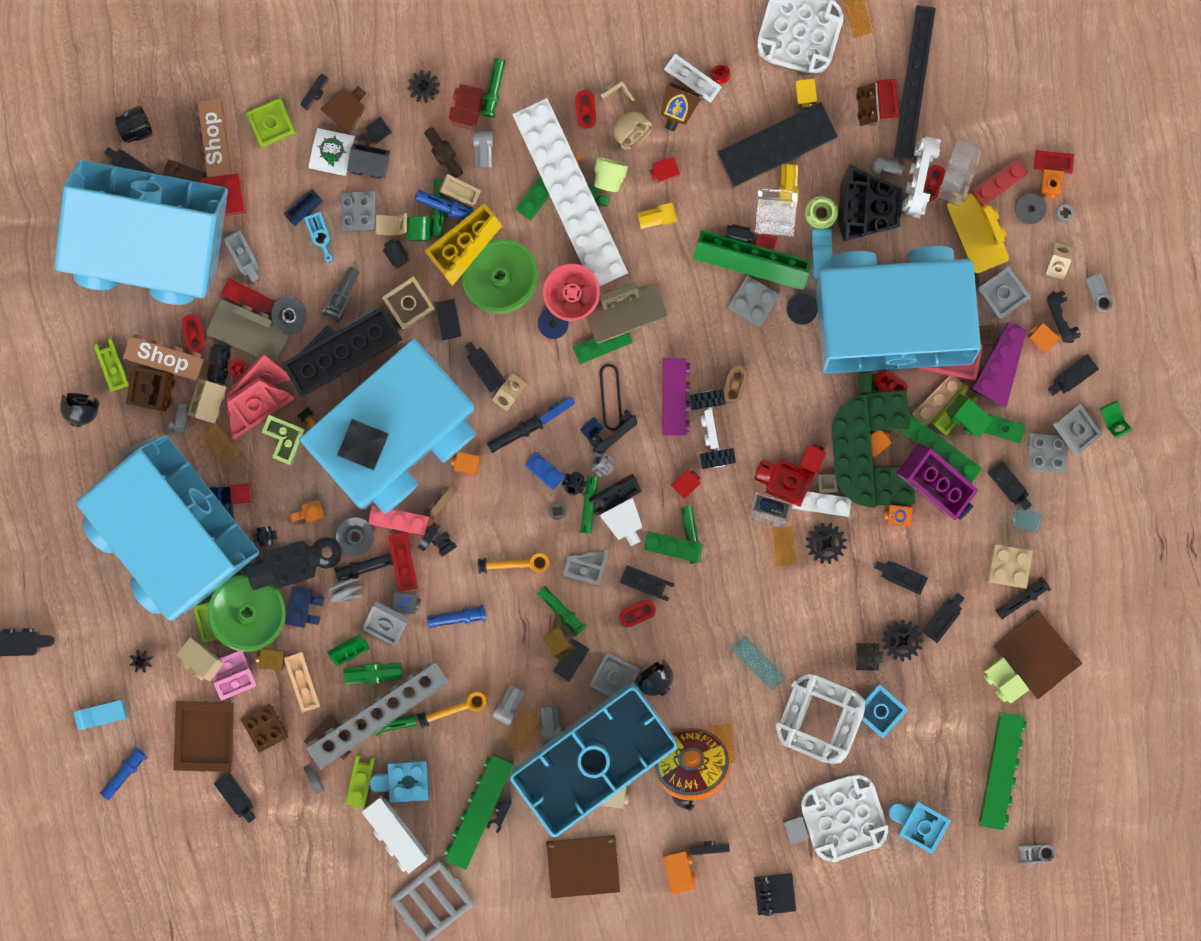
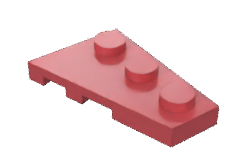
(262, 368)

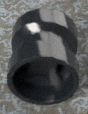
(444, 543)

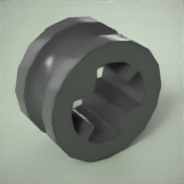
(557, 517)

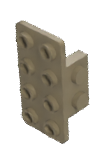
(625, 311)
(246, 330)

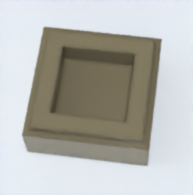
(827, 483)

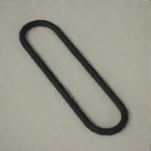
(602, 396)

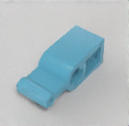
(314, 232)
(821, 251)
(100, 714)

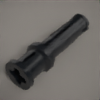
(523, 429)
(354, 570)
(1031, 593)

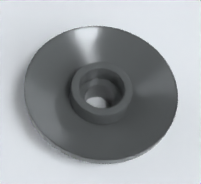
(295, 315)
(347, 543)

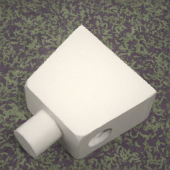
(624, 521)

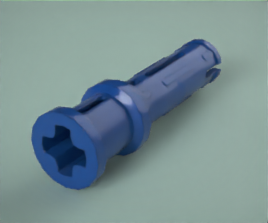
(452, 208)
(466, 616)
(129, 766)

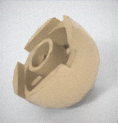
(631, 128)

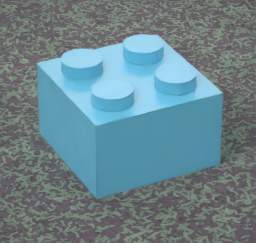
(882, 710)

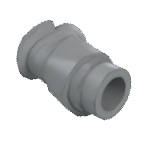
(891, 166)
(180, 421)

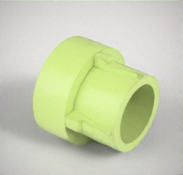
(609, 174)
(830, 208)

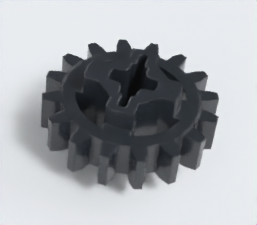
(833, 548)
(908, 646)

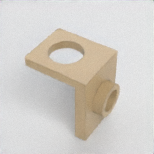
(611, 89)
(391, 225)
(1059, 261)
(510, 390)

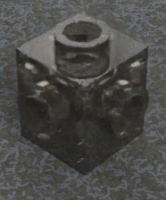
(868, 656)

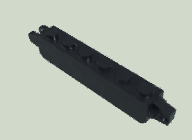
(23, 643)

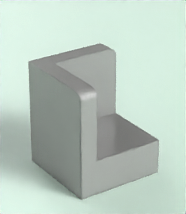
(796, 829)

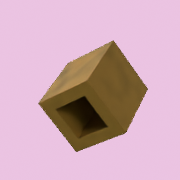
(558, 642)
(270, 659)

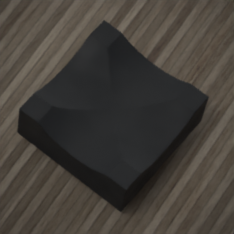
(363, 444)

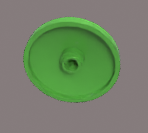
(501, 277)
(246, 617)

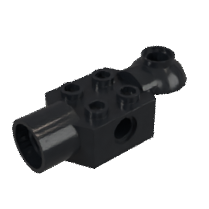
(292, 563)

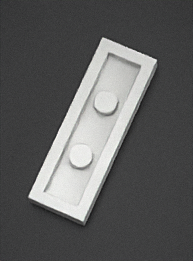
(692, 78)
(825, 504)

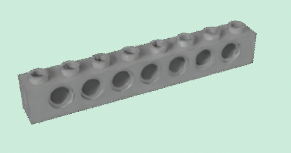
(437, 682)

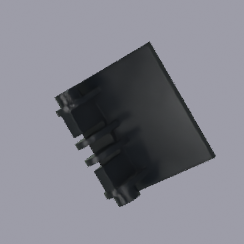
(775, 894)

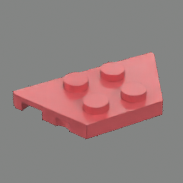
(254, 405)

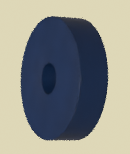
(548, 331)

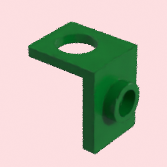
(1114, 419)

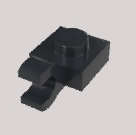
(501, 809)

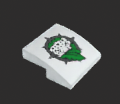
(331, 152)

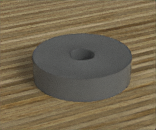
(1030, 217)
(314, 778)

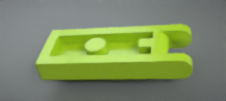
(112, 366)
(942, 420)
(360, 782)

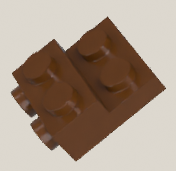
(150, 389)

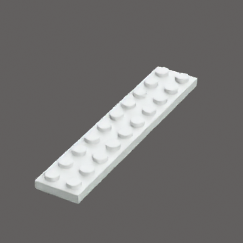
(569, 192)

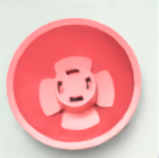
(564, 284)

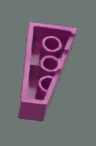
(999, 369)

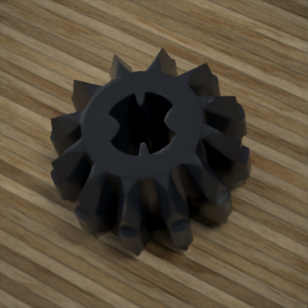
(418, 82)

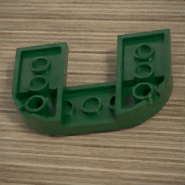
(853, 448)

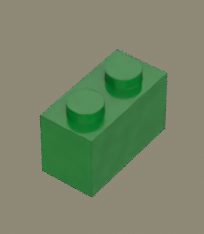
(969, 415)

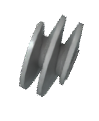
(344, 592)

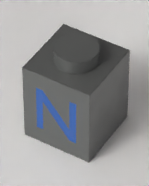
(406, 602)

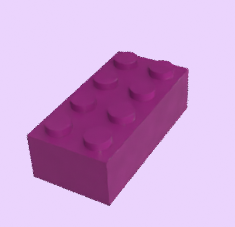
(937, 481)

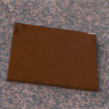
(1038, 654)
(583, 866)

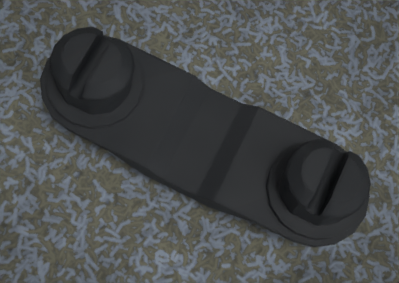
(1054, 301)
(628, 423)

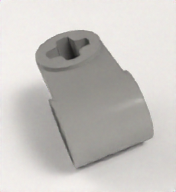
(1034, 853)

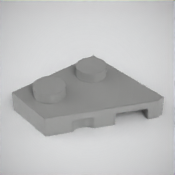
(586, 567)

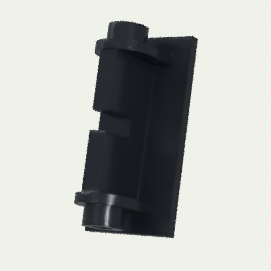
(221, 354)

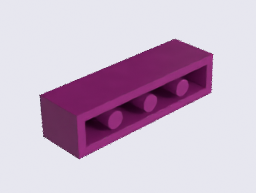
(674, 397)

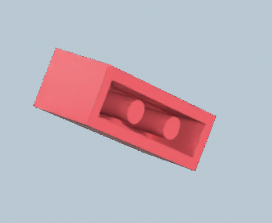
(399, 520)

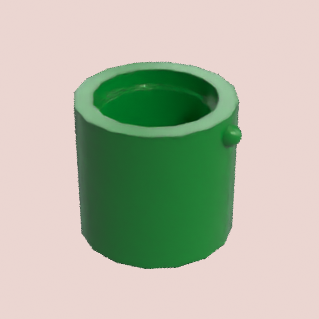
(418, 229)

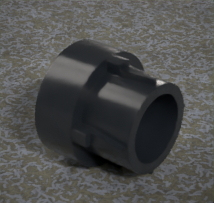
(133, 125)

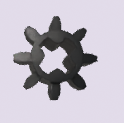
(574, 483)
(265, 536)
(145, 664)

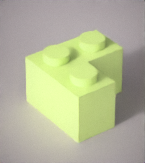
(288, 437)
(1006, 681)

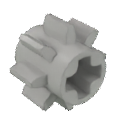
(602, 464)

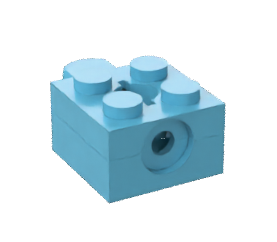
(404, 781)
(919, 824)

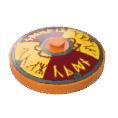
(696, 766)

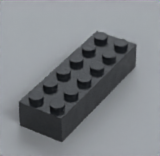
(777, 145)
(342, 351)

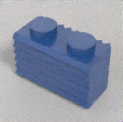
(544, 470)

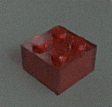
(467, 106)

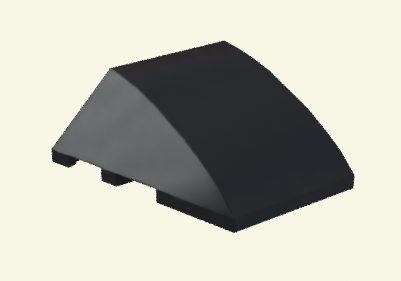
(867, 204)

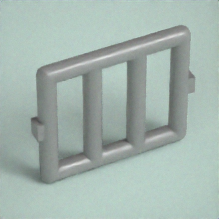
(453, 914)

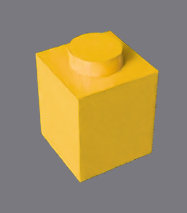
(805, 93)

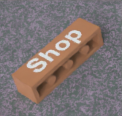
(214, 137)
(164, 358)

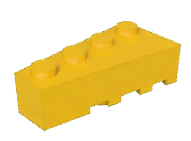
(463, 243)

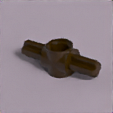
(443, 152)

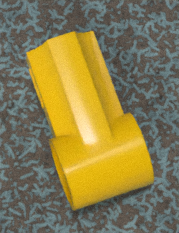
(789, 177)
(662, 215)

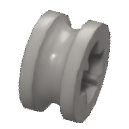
(1060, 218)

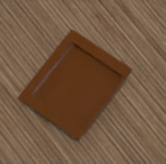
(203, 736)

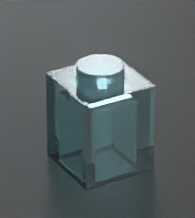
(1026, 520)

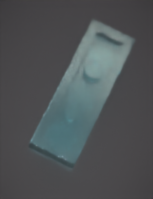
(758, 663)

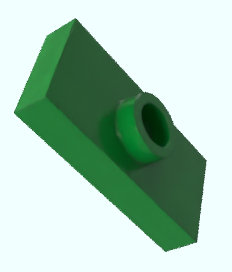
(1005, 429)
(348, 649)

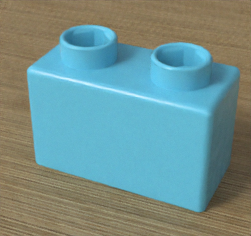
(140, 231)
(897, 312)
(410, 402)
(165, 529)
(593, 759)

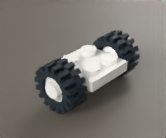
(707, 400)

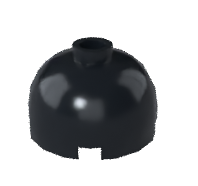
(78, 409)
(656, 679)

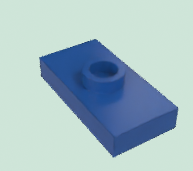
(557, 409)

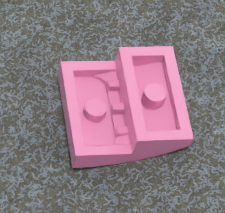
(234, 675)

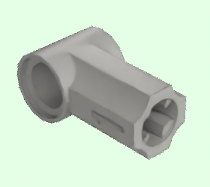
(483, 148)
(1099, 291)
(507, 707)
(550, 723)

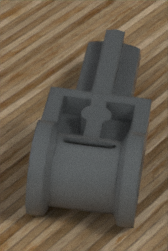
(339, 299)

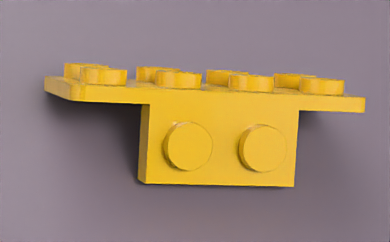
(979, 233)

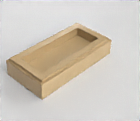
(459, 190)

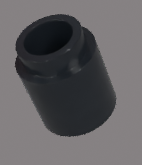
(739, 233)
(395, 253)

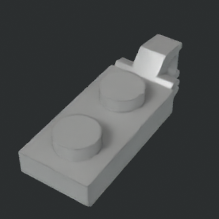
(242, 255)

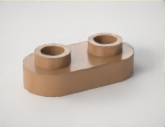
(735, 384)
(436, 507)

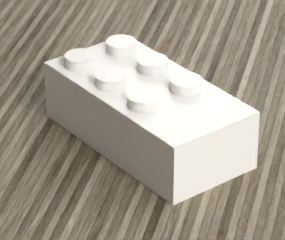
(395, 834)

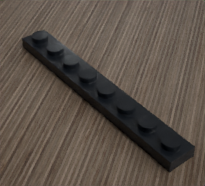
(914, 82)

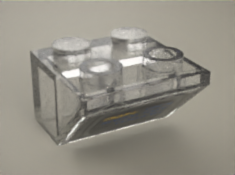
(771, 509)

